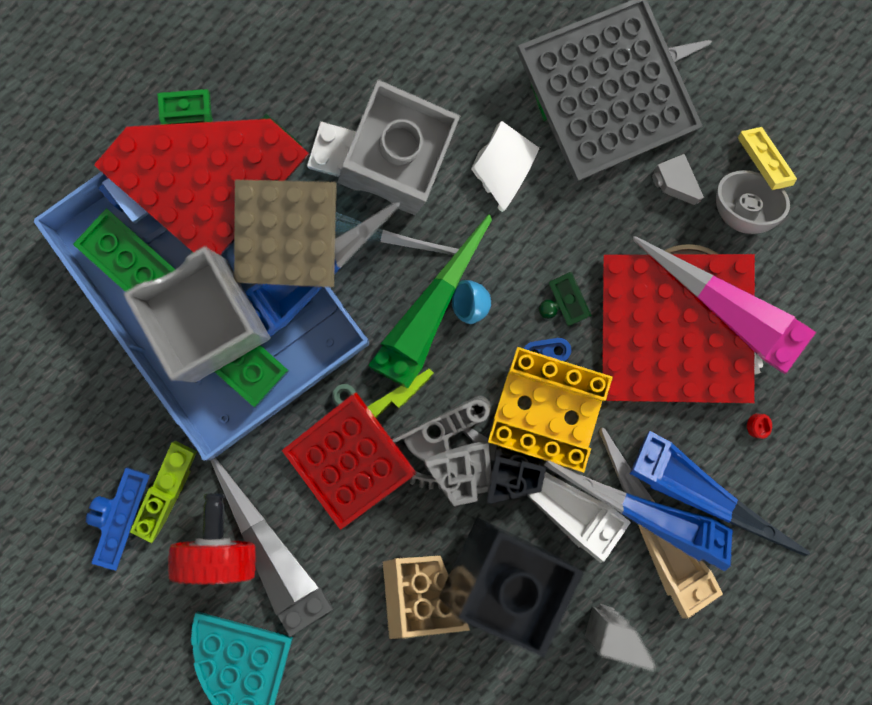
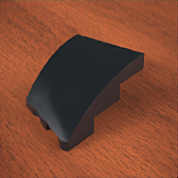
(514, 475)

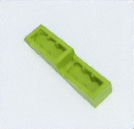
(400, 395)

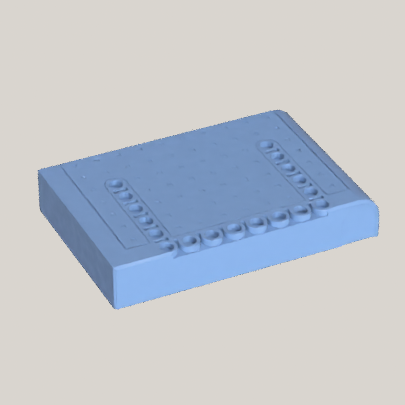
(210, 409)

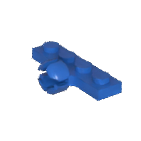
(116, 517)

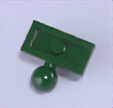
(568, 299)

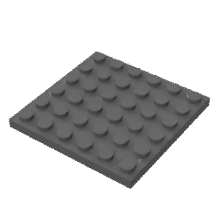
(609, 88)

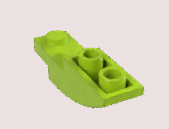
(164, 492)

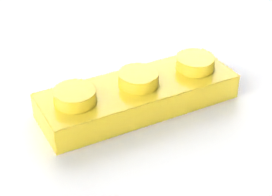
(767, 158)

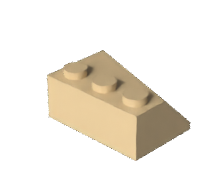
(414, 599)

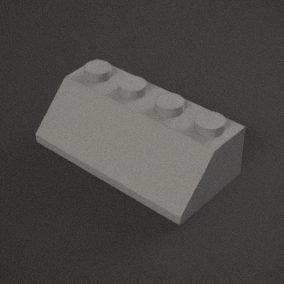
(616, 638)

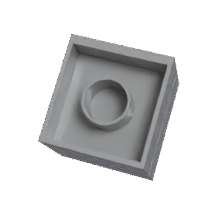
(398, 147)
(197, 317)

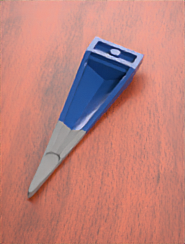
(281, 303)
(689, 532)

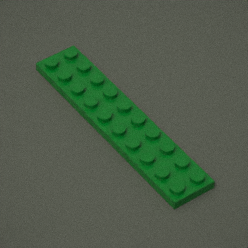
(132, 262)

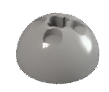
(750, 203)

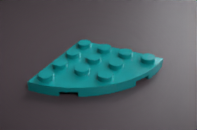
(238, 661)

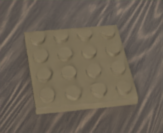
(285, 232)

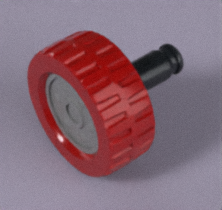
(212, 557)

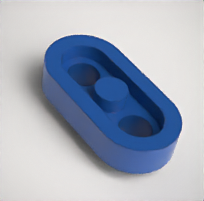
(546, 348)

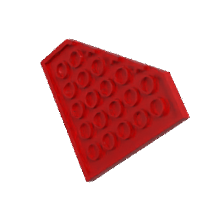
(190, 171)

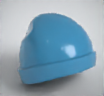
(471, 301)

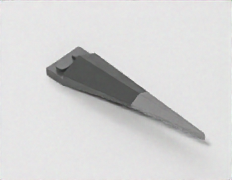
(290, 587)

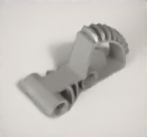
(451, 422)

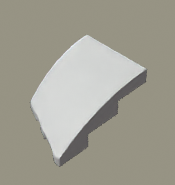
(504, 163)

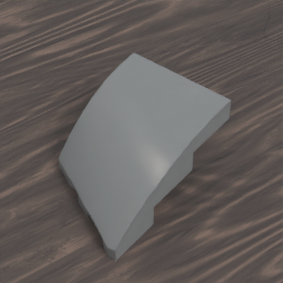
(462, 472)

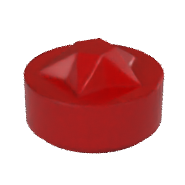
(759, 426)

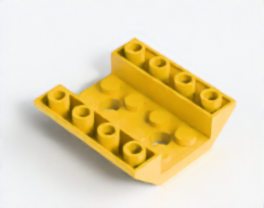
(553, 391)

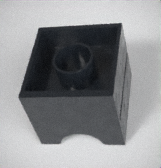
(510, 587)

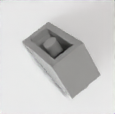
(678, 180)

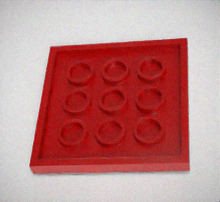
(348, 461)

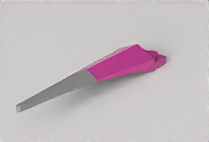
(763, 327)

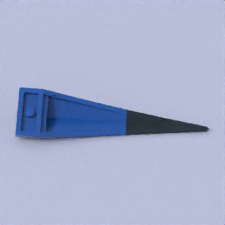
(677, 476)

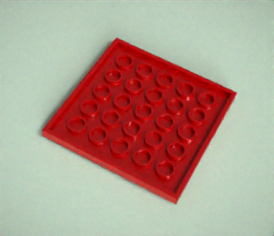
(666, 340)

